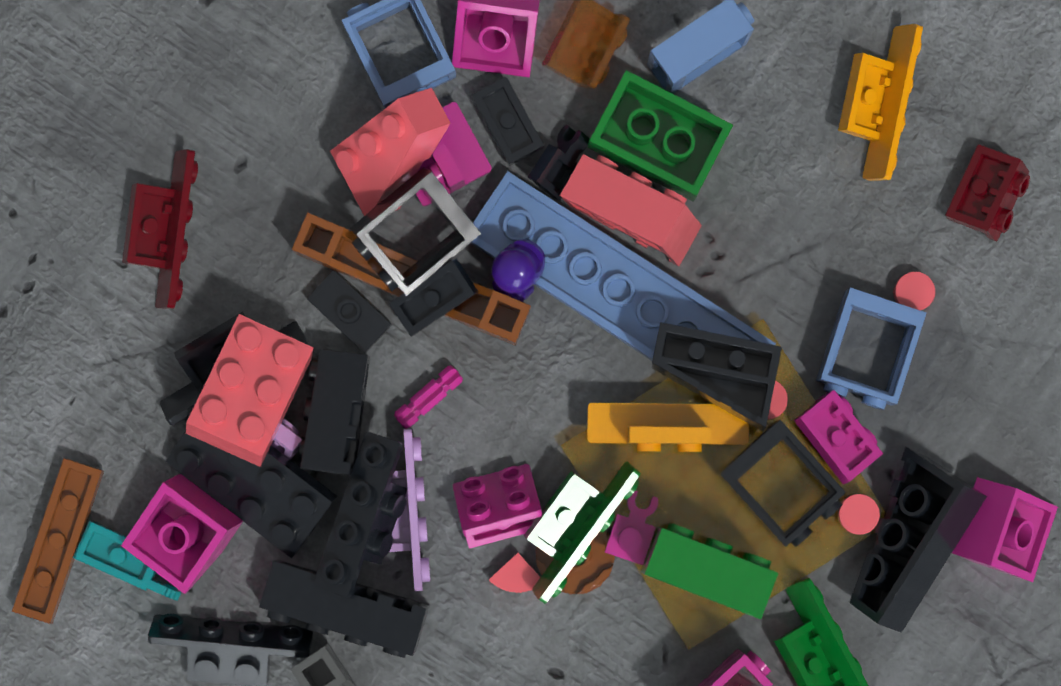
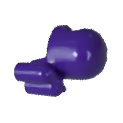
(518, 269)

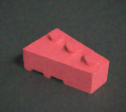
(391, 147)
(632, 206)

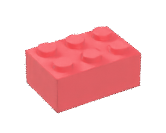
(249, 390)

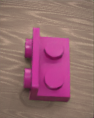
(839, 436)

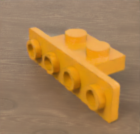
(879, 98)
(661, 423)

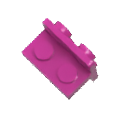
(457, 156)
(497, 505)

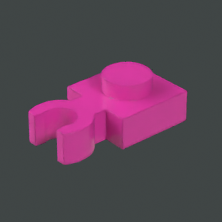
(630, 534)

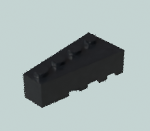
(914, 539)

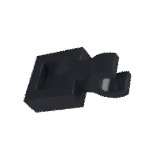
(559, 162)

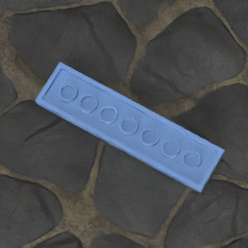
(597, 272)

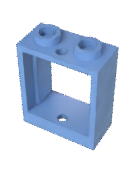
(701, 45)
(428, 77)
(884, 310)

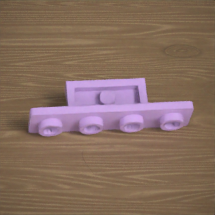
(409, 528)

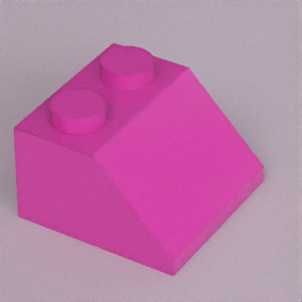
(496, 35)
(1007, 530)
(181, 532)

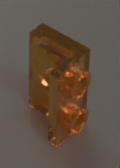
(586, 43)

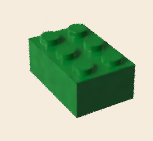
(659, 135)
(710, 570)

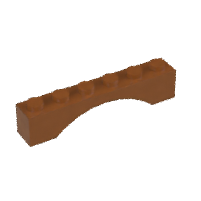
(332, 247)

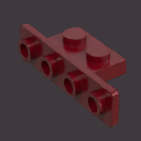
(158, 227)

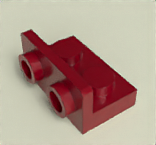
(989, 192)

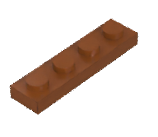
(57, 541)

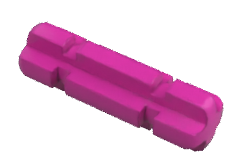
(428, 397)

